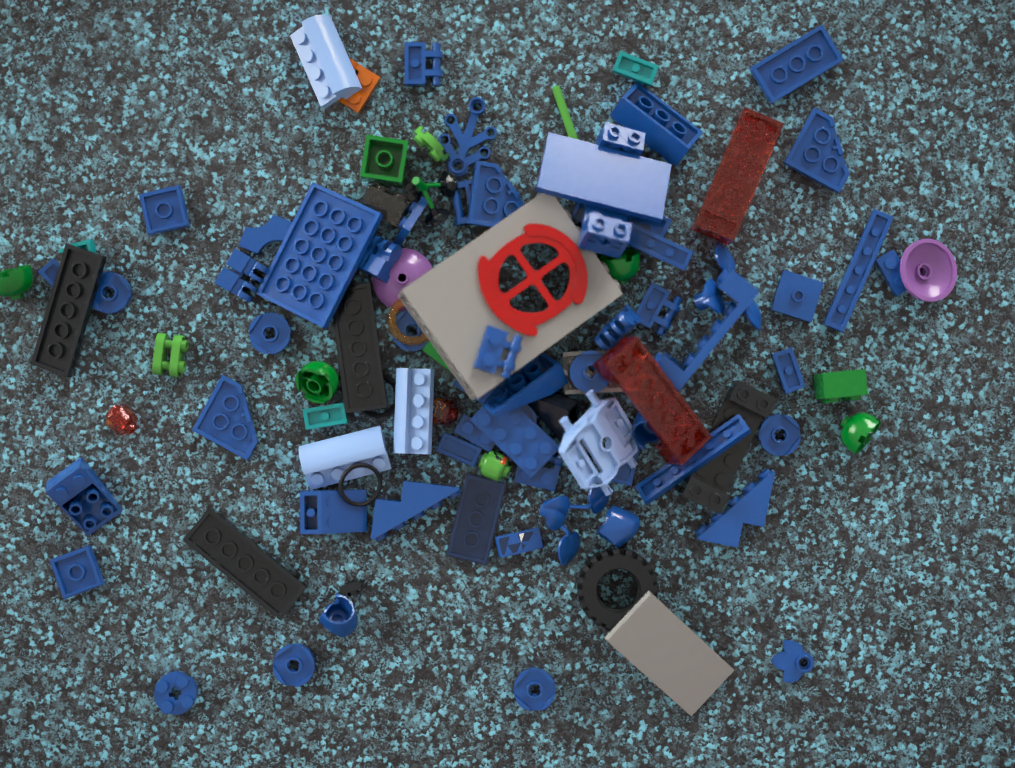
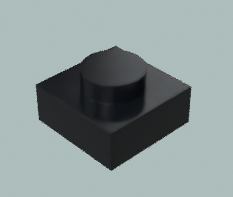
(351, 587)

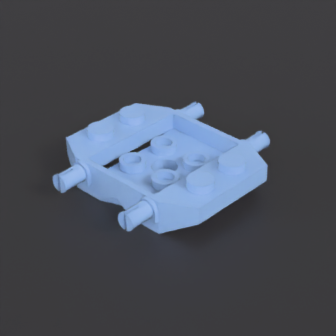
(600, 421)

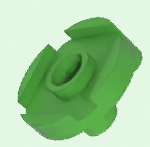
(431, 144)

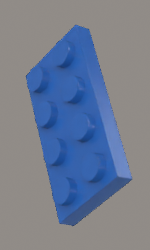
(796, 64)
(517, 438)

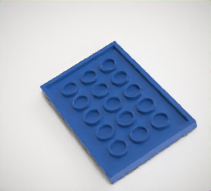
(320, 255)

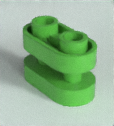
(176, 364)

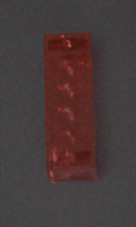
(737, 176)
(655, 399)

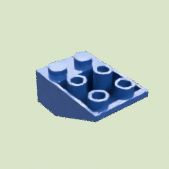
(83, 496)
(328, 513)

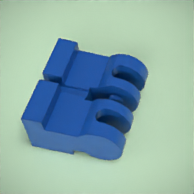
(380, 258)
(232, 279)
(617, 328)

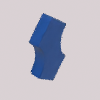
(257, 238)

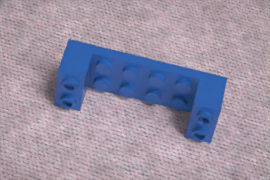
(604, 229)
(743, 293)

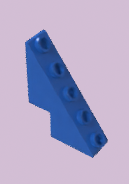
(414, 500)
(747, 508)

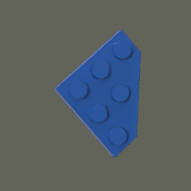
(819, 152)
(491, 196)
(228, 419)

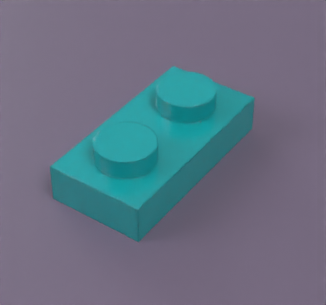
(635, 68)
(325, 416)

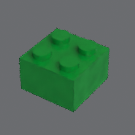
(385, 160)
(840, 384)

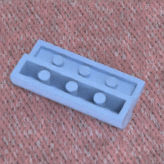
(325, 60)
(413, 411)
(328, 459)

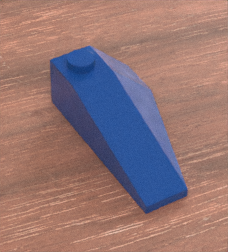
(528, 384)

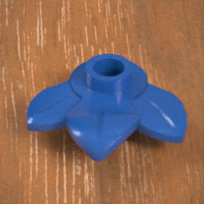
(789, 661)

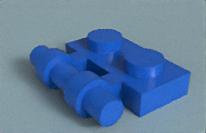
(416, 64)
(652, 304)
(491, 349)

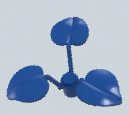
(712, 297)
(555, 514)

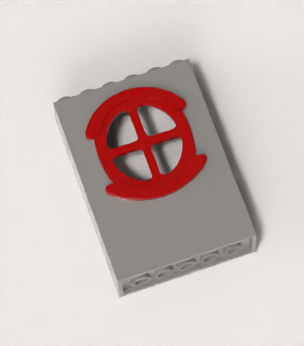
(464, 295)

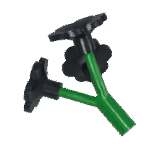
(418, 189)

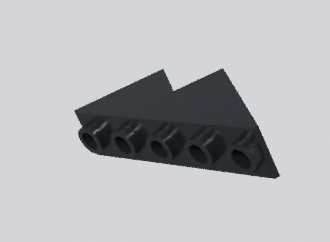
(552, 409)

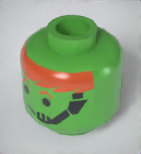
(495, 465)

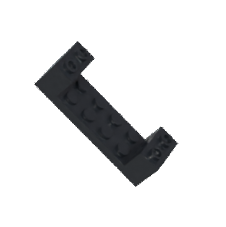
(712, 481)

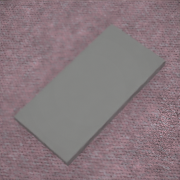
(669, 653)

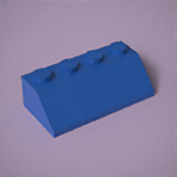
(664, 127)

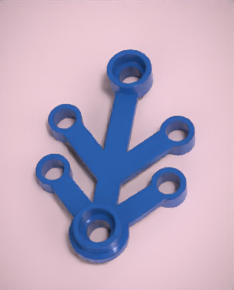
(466, 141)

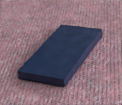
(476, 519)

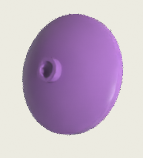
(410, 264)
(936, 268)

